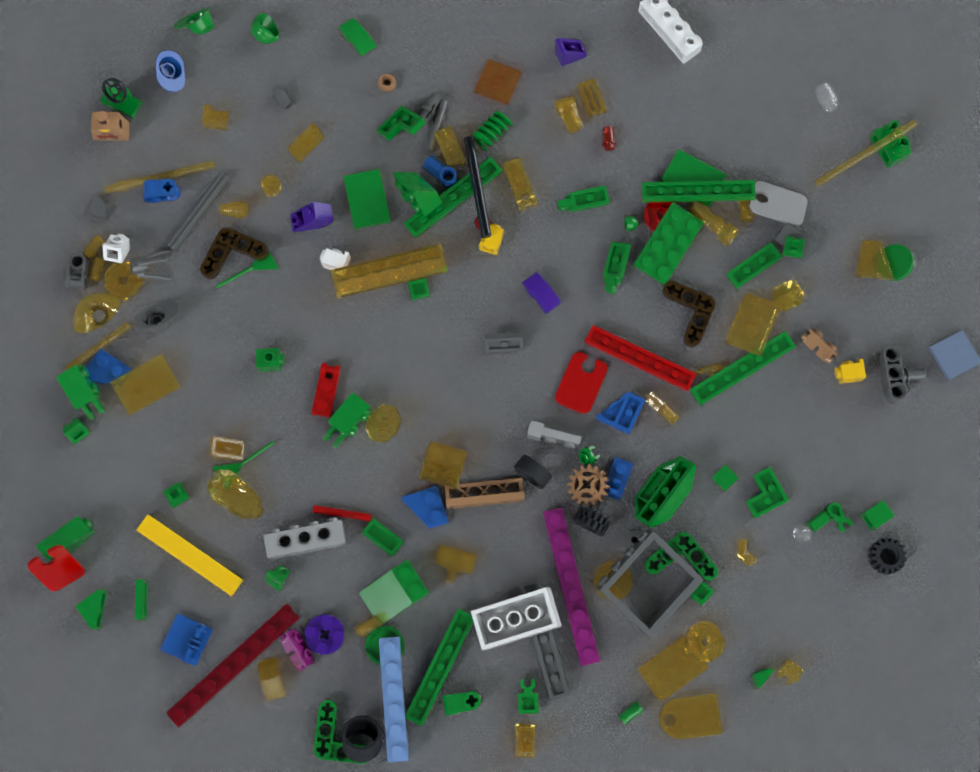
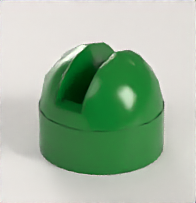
(630, 223)

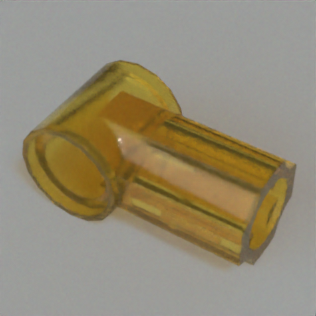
(567, 109)

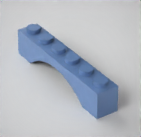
(393, 699)

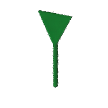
(267, 264)
(237, 466)

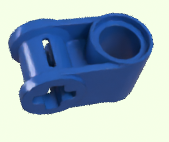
(157, 190)

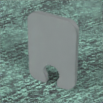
(780, 205)

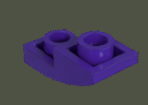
(542, 292)

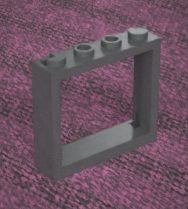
(672, 603)

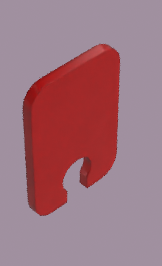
(580, 388)
(59, 572)

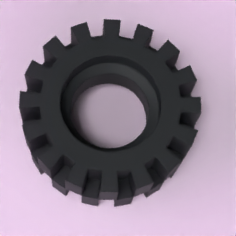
(591, 521)
(895, 547)

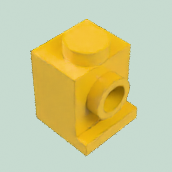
(492, 244)
(850, 372)

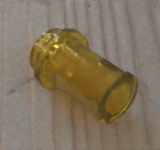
(746, 214)
(93, 247)
(97, 269)
(368, 626)

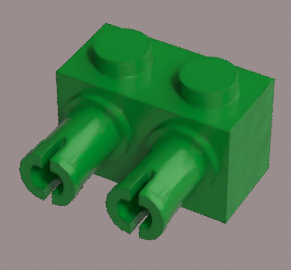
(894, 151)

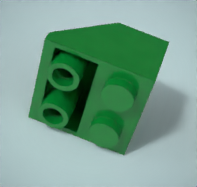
(417, 192)

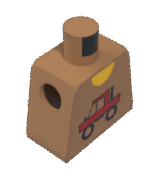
(107, 126)

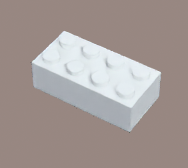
(516, 618)

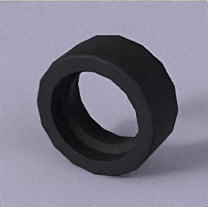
(533, 471)

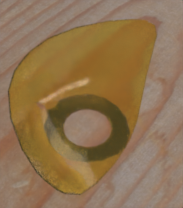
(83, 314)

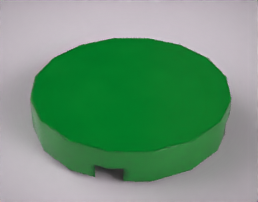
(900, 261)
(372, 642)

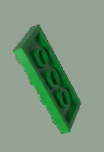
(668, 244)

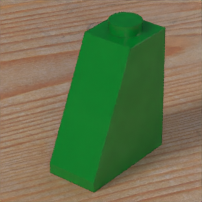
(70, 536)

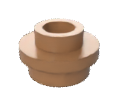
(387, 78)

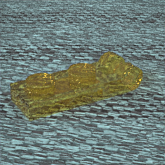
(519, 183)

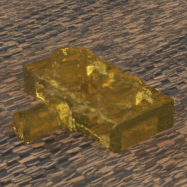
(455, 561)

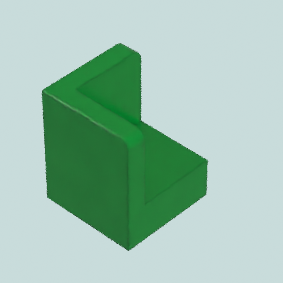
(877, 515)

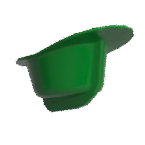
(197, 22)

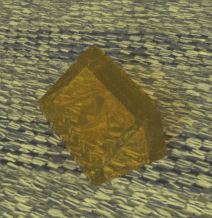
(306, 143)

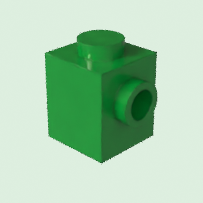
(269, 359)

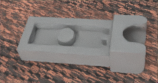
(537, 431)

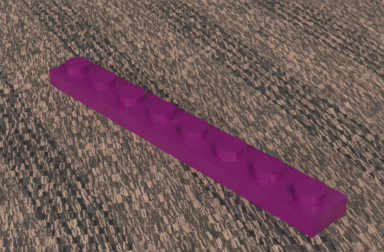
(571, 587)

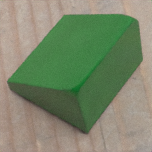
(761, 676)

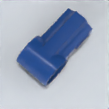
(440, 171)

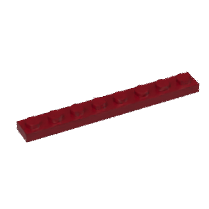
(232, 665)

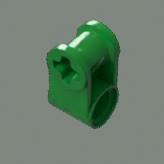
(457, 702)

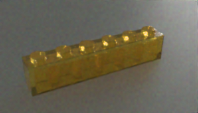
(389, 270)

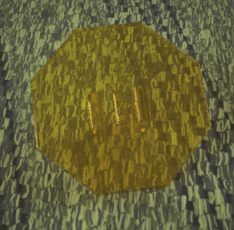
(383, 423)

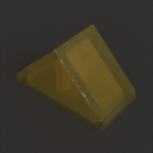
(226, 449)
(271, 679)
(525, 740)

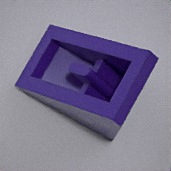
(569, 50)

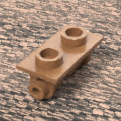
(826, 349)

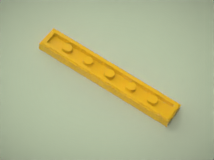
(189, 555)

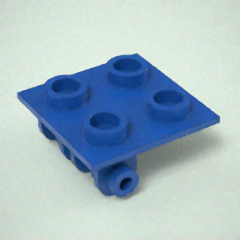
(186, 639)

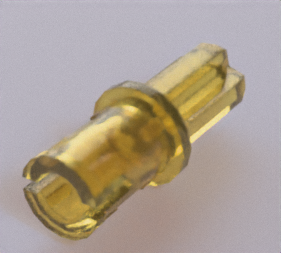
(662, 408)

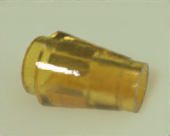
(234, 209)

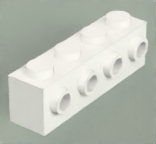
(671, 28)

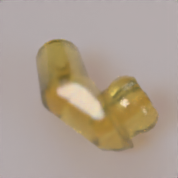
(742, 553)

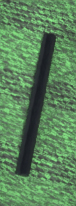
(477, 187)

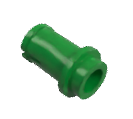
(630, 712)

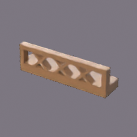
(482, 500)

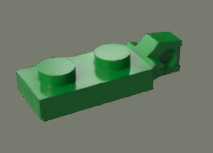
(584, 199)
(615, 265)

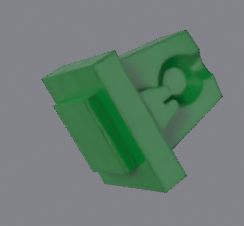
(277, 577)

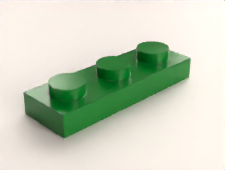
(753, 266)

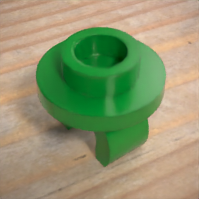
(587, 457)

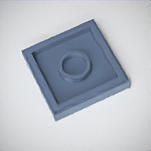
(955, 355)

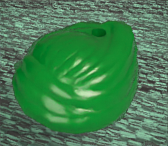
(264, 29)

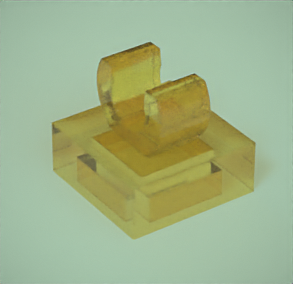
(791, 670)

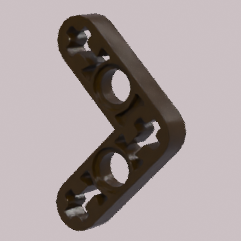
(226, 246)
(699, 310)

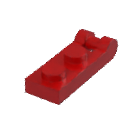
(326, 391)

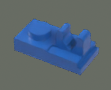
(618, 478)

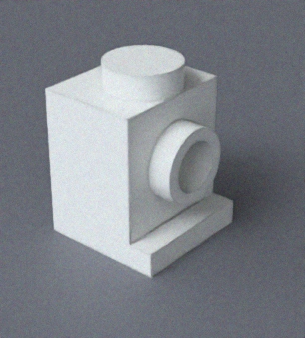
(117, 243)
(334, 258)

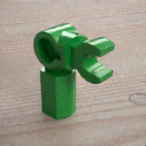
(832, 511)

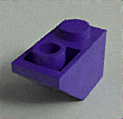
(312, 217)

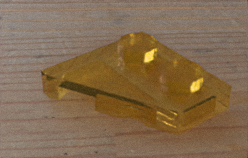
(873, 261)

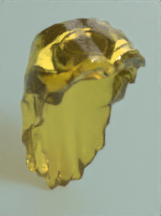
(234, 495)

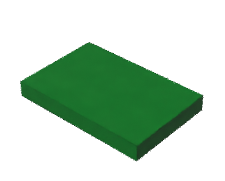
(687, 168)
(367, 199)

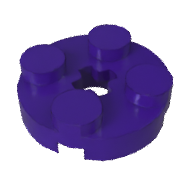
(313, 634)

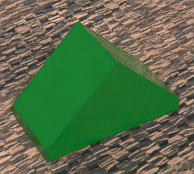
(92, 608)

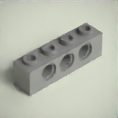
(276, 550)

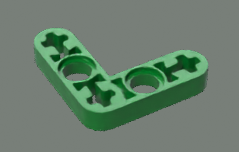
(680, 549)
(332, 746)

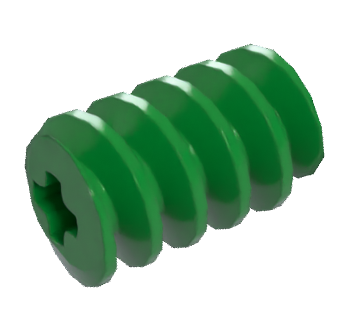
(490, 129)

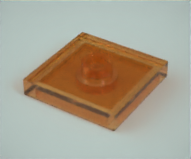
(497, 82)

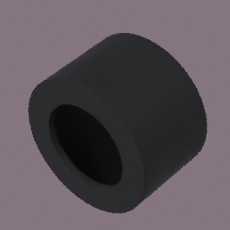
(357, 726)

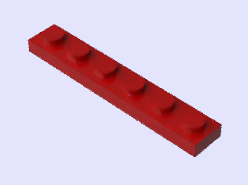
(640, 358)

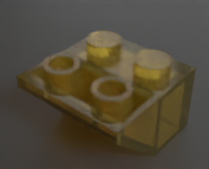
(443, 465)

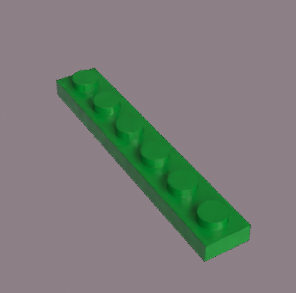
(698, 191)
(452, 199)
(742, 369)
(439, 667)

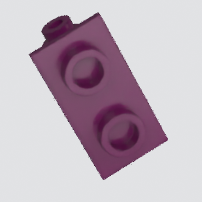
(294, 642)

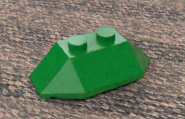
(664, 491)

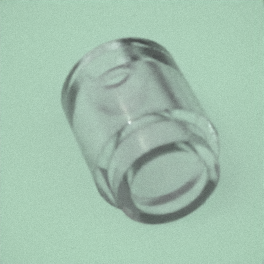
(827, 97)

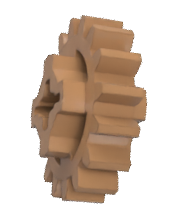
(594, 481)

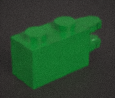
(81, 389)
(348, 419)

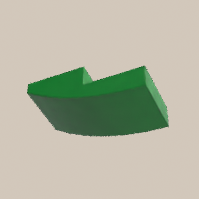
(357, 36)

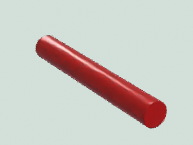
(342, 513)

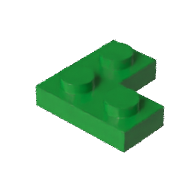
(400, 119)
(771, 494)

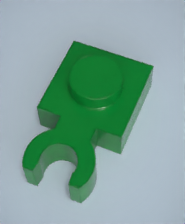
(528, 701)

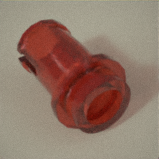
(609, 141)

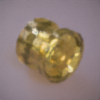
(268, 182)

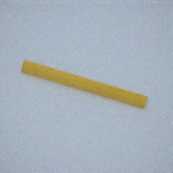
(100, 345)

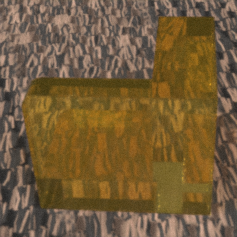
(214, 119)
(788, 295)

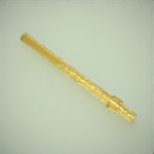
(898, 132)
(123, 185)

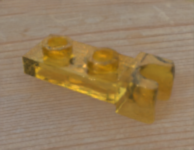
(725, 233)

